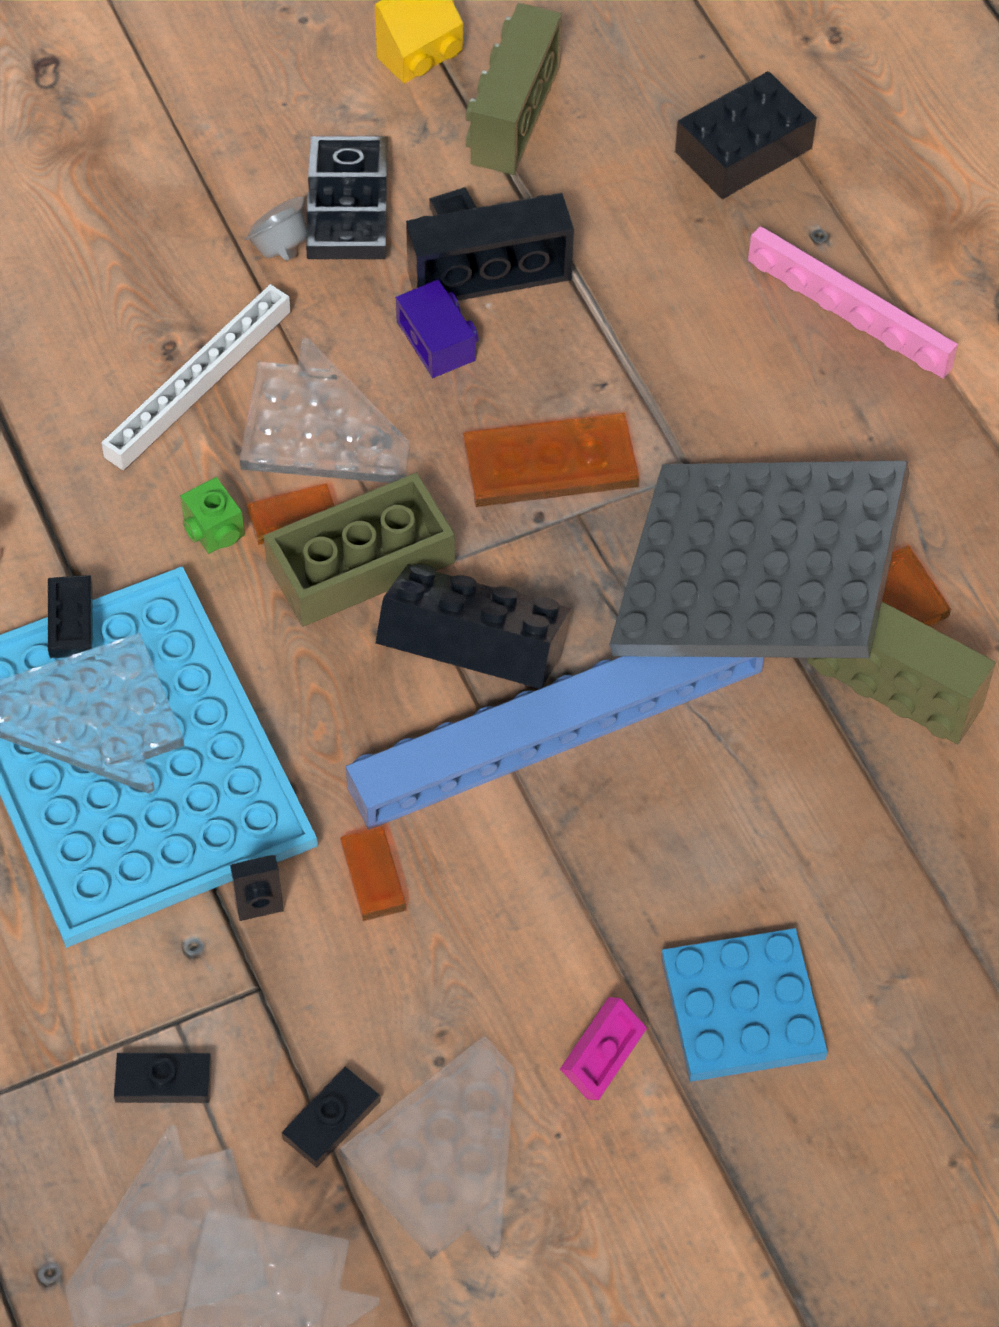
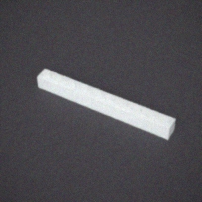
(195, 377)

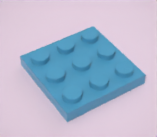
(743, 1005)

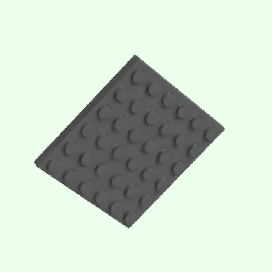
(762, 560)

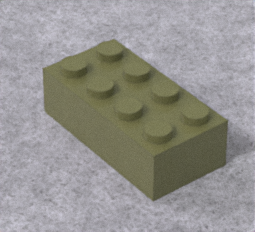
(514, 88)
(358, 548)
(917, 674)

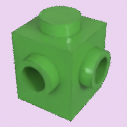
(211, 516)

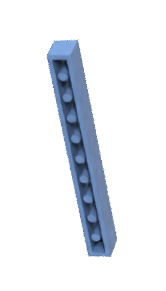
(531, 729)

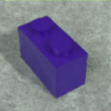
(436, 328)

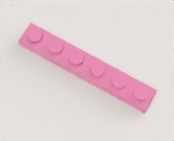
(852, 302)

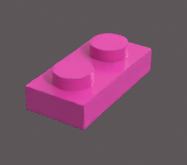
(603, 1048)

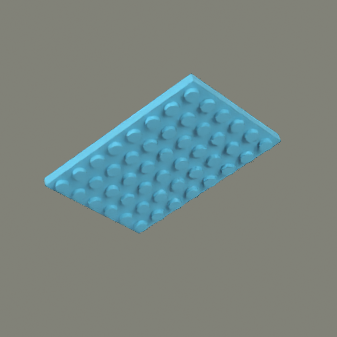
(217, 801)

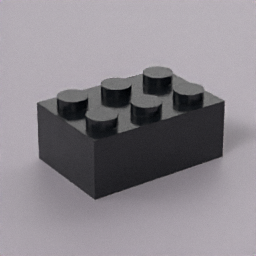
(745, 134)

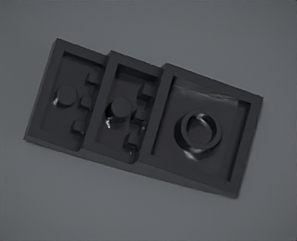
(347, 197)

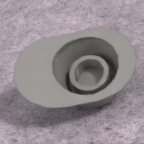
(280, 230)

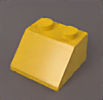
(416, 35)

